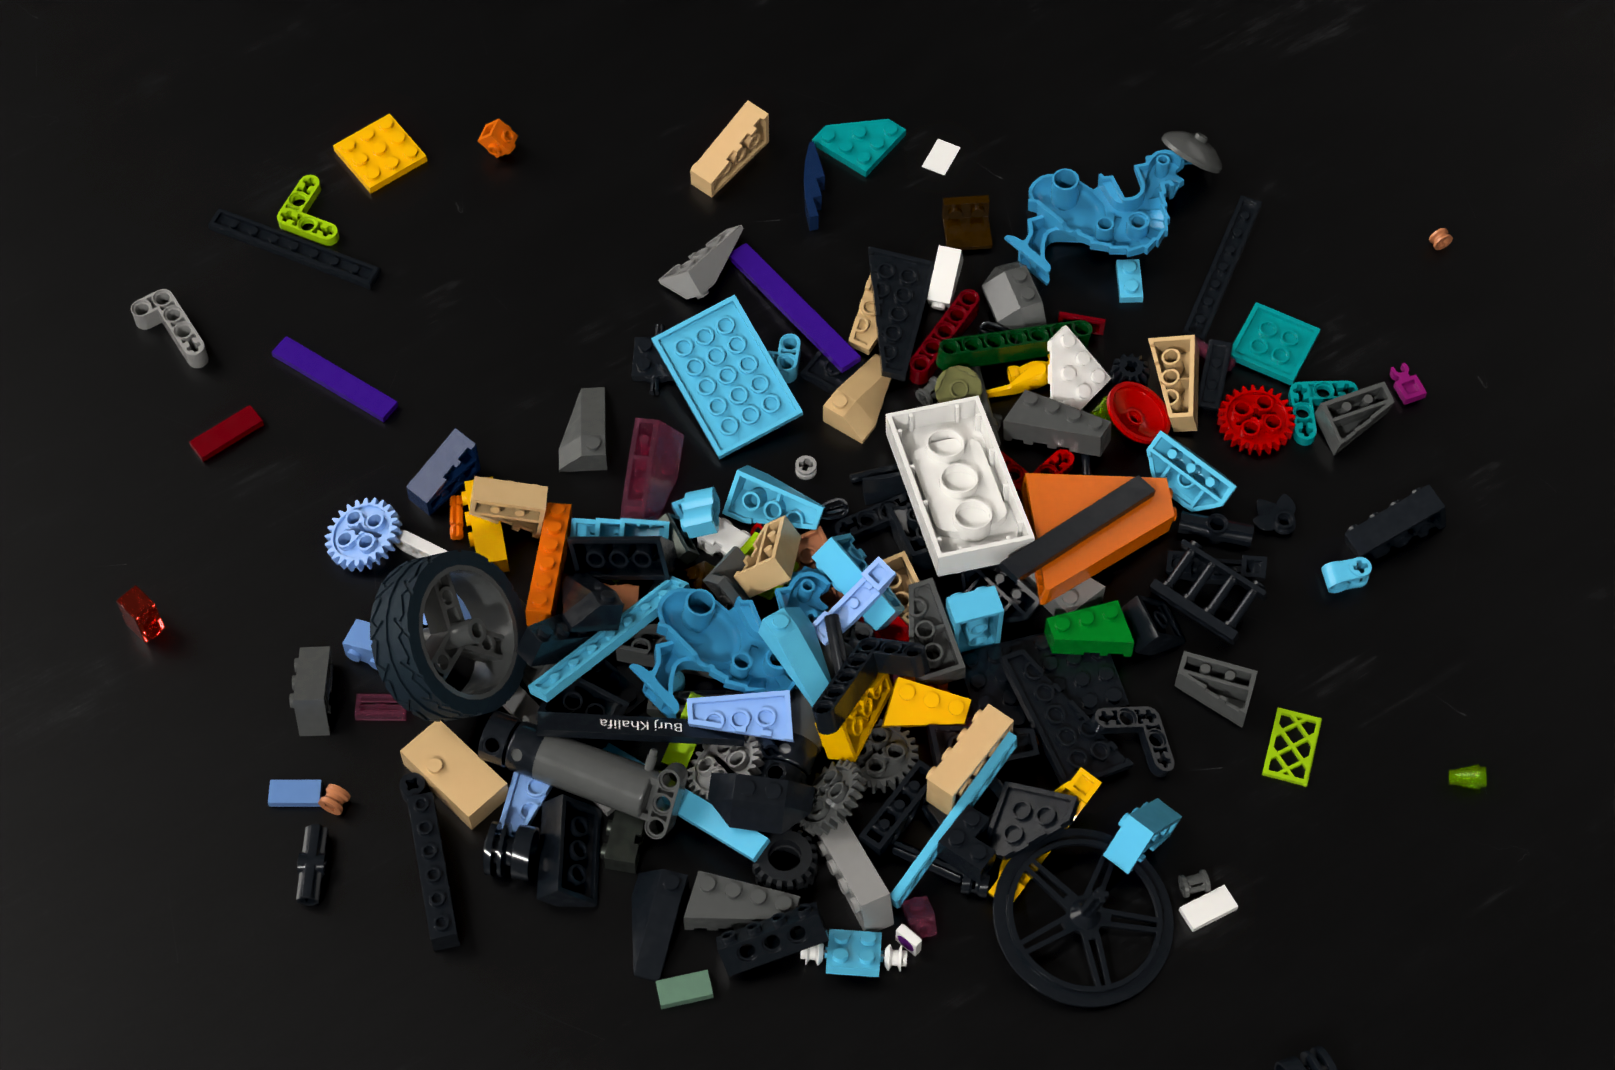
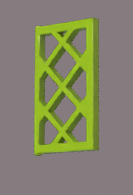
(1286, 774)

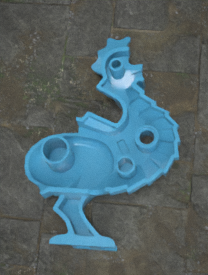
(1099, 216)
(723, 641)

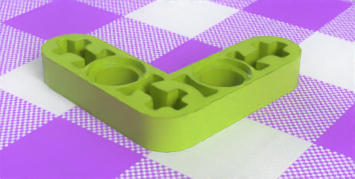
(299, 215)

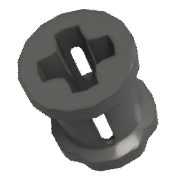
(928, 391)
(1194, 883)

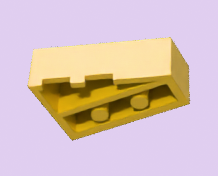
(922, 705)

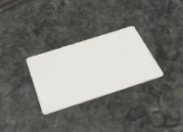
(941, 157)

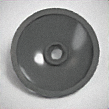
(1193, 149)

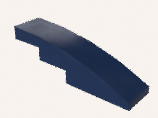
(813, 183)

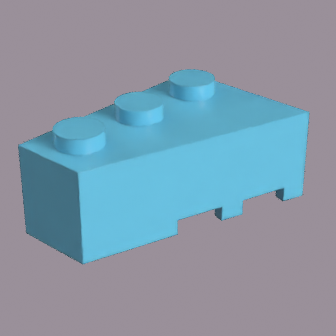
(1140, 831)

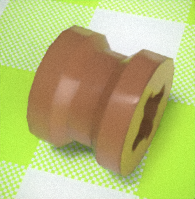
(334, 799)

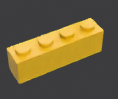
(485, 535)

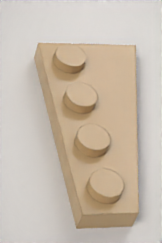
(864, 331)

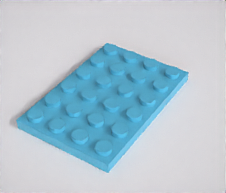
(727, 376)

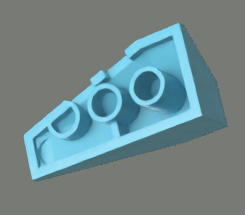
(762, 498)
(798, 650)

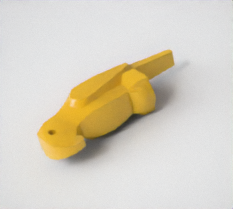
(1028, 377)

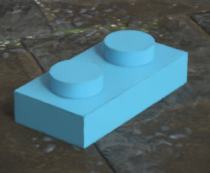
(1129, 281)

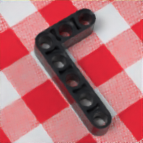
(858, 672)

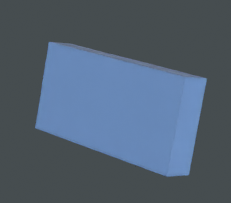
(295, 793)

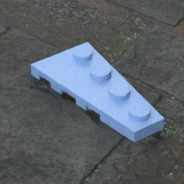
(746, 714)
(523, 801)

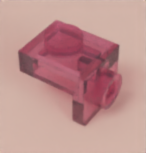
(920, 916)

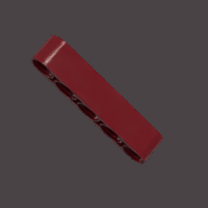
(946, 327)

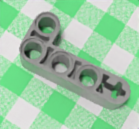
(164, 308)

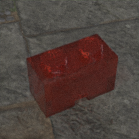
(140, 614)

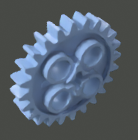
(363, 534)

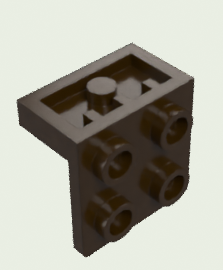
(967, 222)

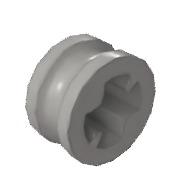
(812, 469)

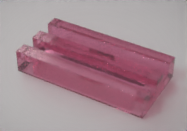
(379, 711)

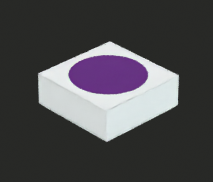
(908, 939)

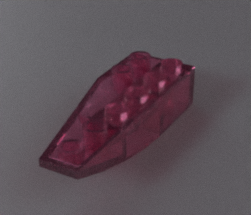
(651, 469)

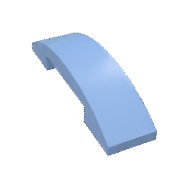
(859, 598)

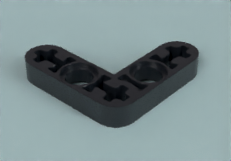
(1144, 729)

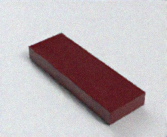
(226, 433)

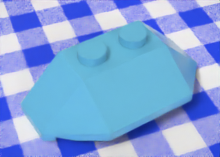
(1192, 479)

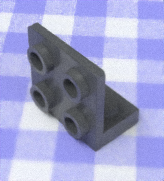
(721, 578)

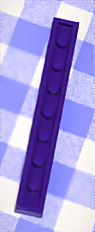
(795, 308)

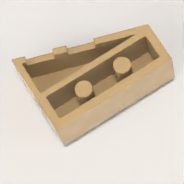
(510, 503)
(772, 559)

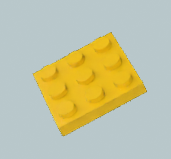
(380, 153)

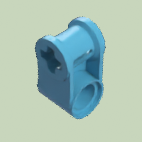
(1345, 574)

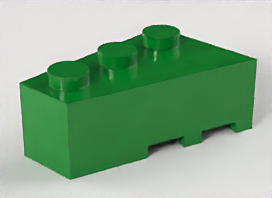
(1090, 630)

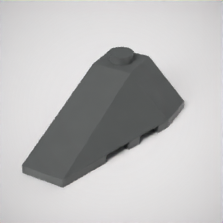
(585, 436)

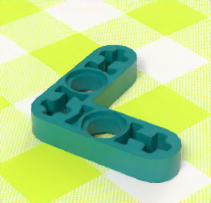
(1310, 399)

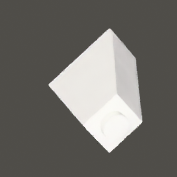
(945, 277)

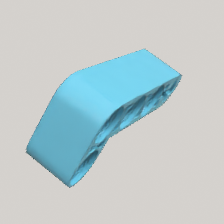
(788, 357)

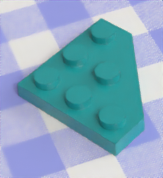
(860, 143)

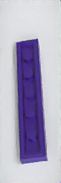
(335, 379)

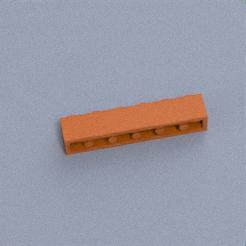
(549, 563)

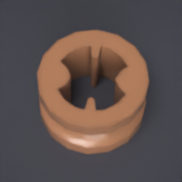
(1440, 238)

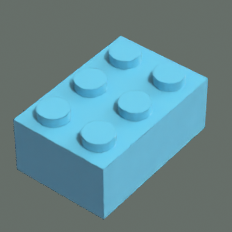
(975, 617)

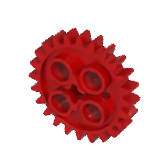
(1256, 420)

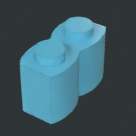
(700, 512)

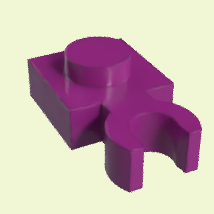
(1407, 387)

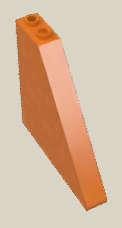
(1058, 497)

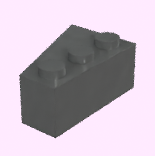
(1217, 685)

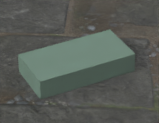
(684, 989)

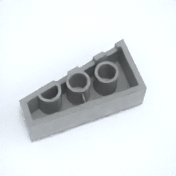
(857, 878)

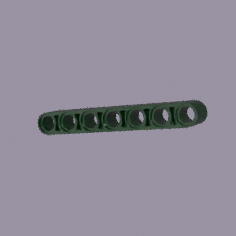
(1005, 345)

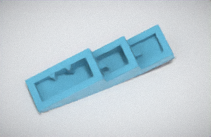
(616, 527)

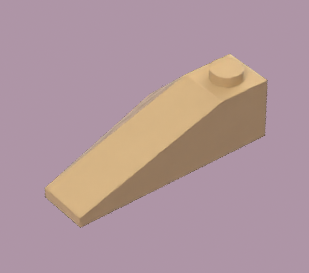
(858, 401)

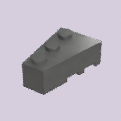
(1352, 414)
(312, 690)

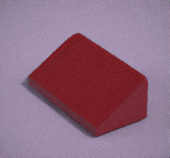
(1098, 324)

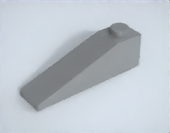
(703, 268)

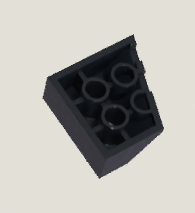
(909, 536)

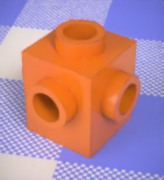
(498, 138)

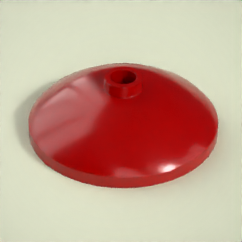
(1137, 412)

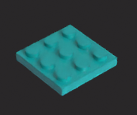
(1274, 343)

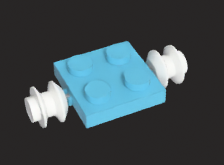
(855, 953)

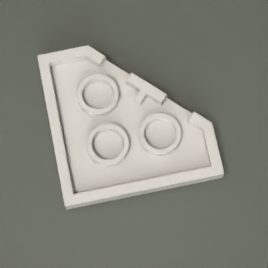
(1073, 370)

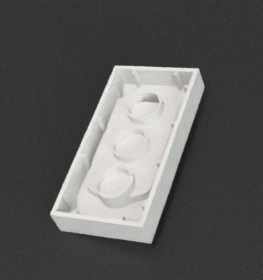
(958, 485)

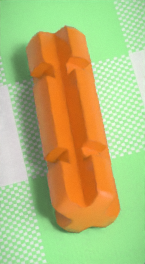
(456, 517)

